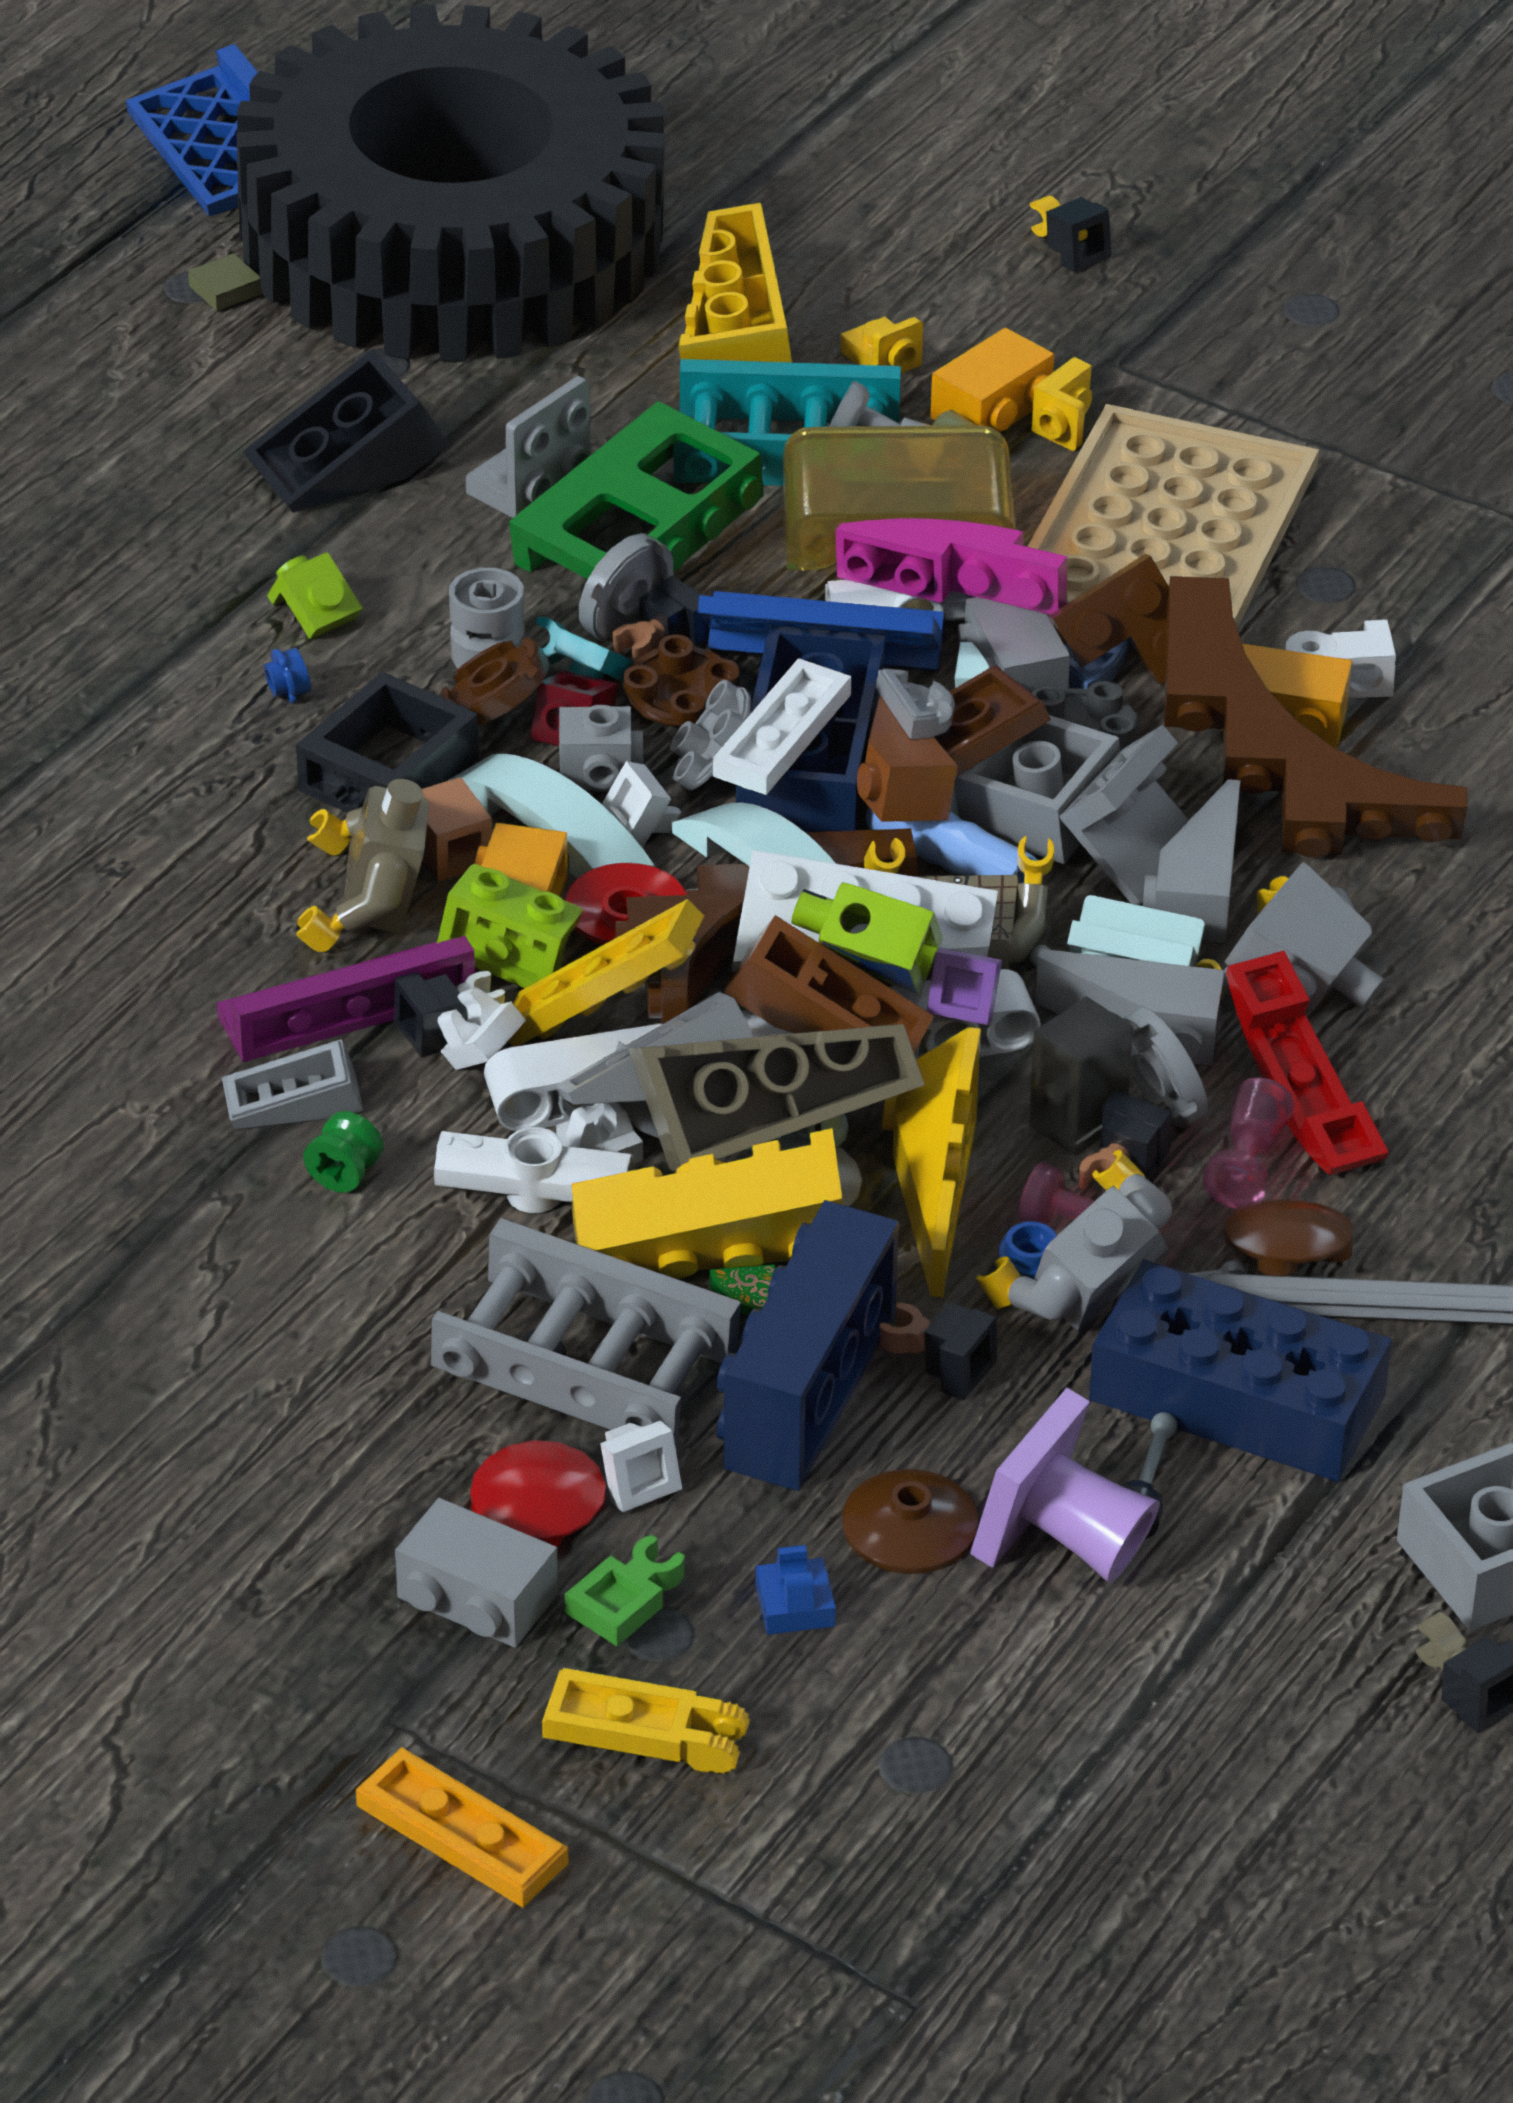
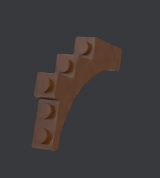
(1268, 750)
(721, 900)

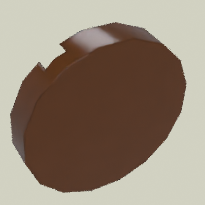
(498, 678)

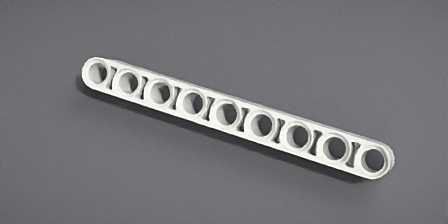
(526, 1075)

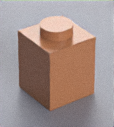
(454, 828)

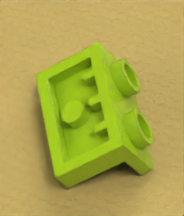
(510, 925)

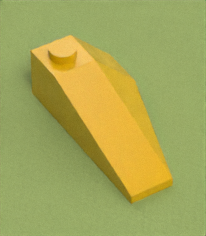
(934, 1147)

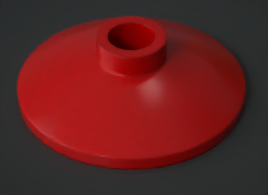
(604, 894)

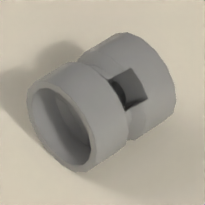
(484, 611)

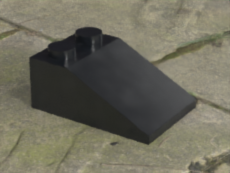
(348, 438)

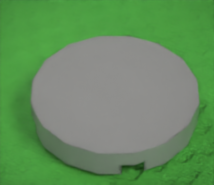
(618, 582)
(1165, 1068)

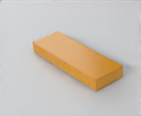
(462, 1827)

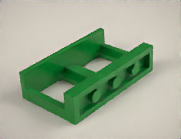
(622, 477)

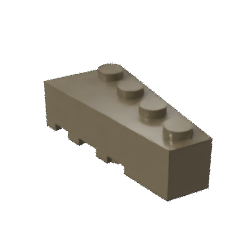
(760, 1088)

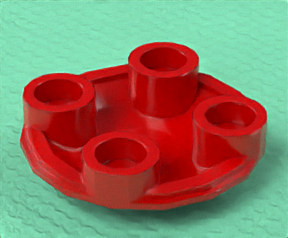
(539, 1489)

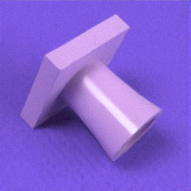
(1063, 1498)

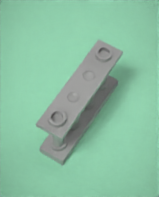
(598, 1287)

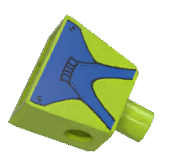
(893, 947)

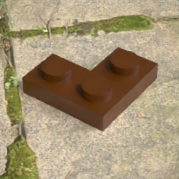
(1119, 608)

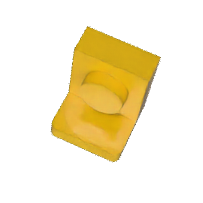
(885, 343)
(1062, 404)

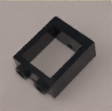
(332, 768)

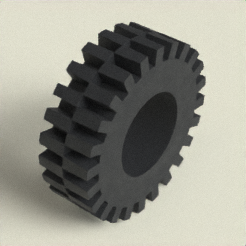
(355, 235)

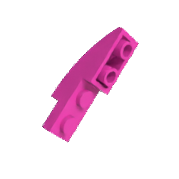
(950, 555)

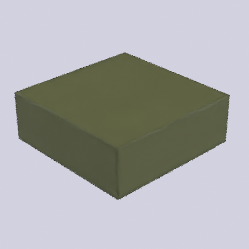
(225, 282)

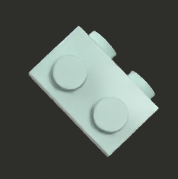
(1135, 933)

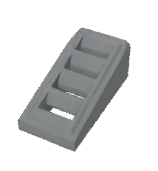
(313, 1083)

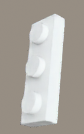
(781, 726)

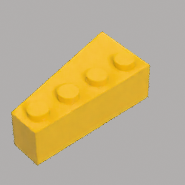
(735, 293)
(709, 1209)

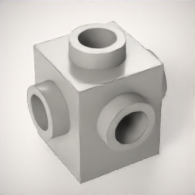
(597, 745)

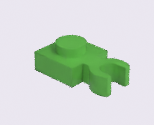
(622, 1597)

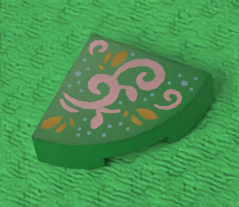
(743, 1284)

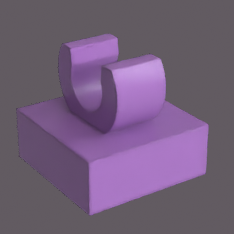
(964, 986)

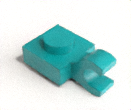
(587, 657)

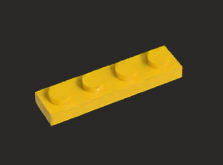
(607, 970)

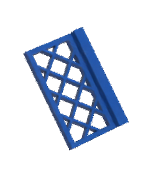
(233, 81)
(742, 623)

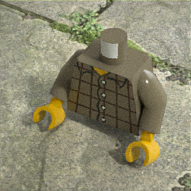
(381, 862)
(1018, 908)

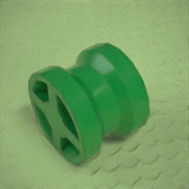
(343, 1151)

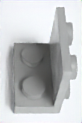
(539, 450)
(1127, 815)

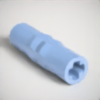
(958, 846)

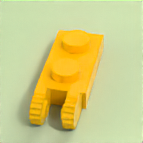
(644, 1720)

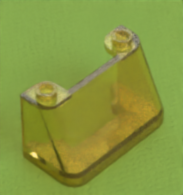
(889, 474)

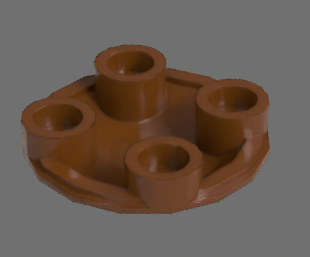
(675, 680)
(1289, 1234)

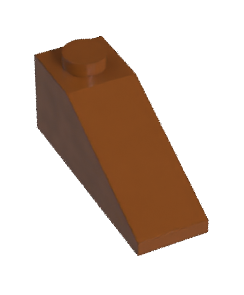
(903, 775)
(812, 989)

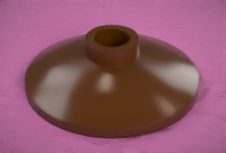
(910, 1521)

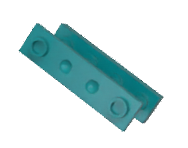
(770, 393)

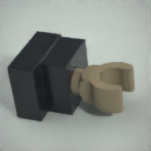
(1475, 1678)

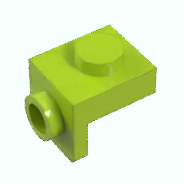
(315, 594)

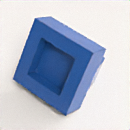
(795, 1592)

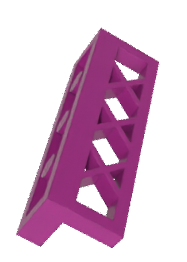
(335, 1000)

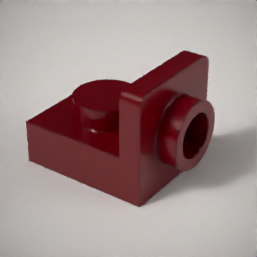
(567, 690)

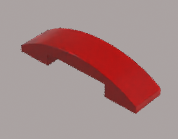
(1286, 1050)

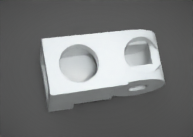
(1369, 650)

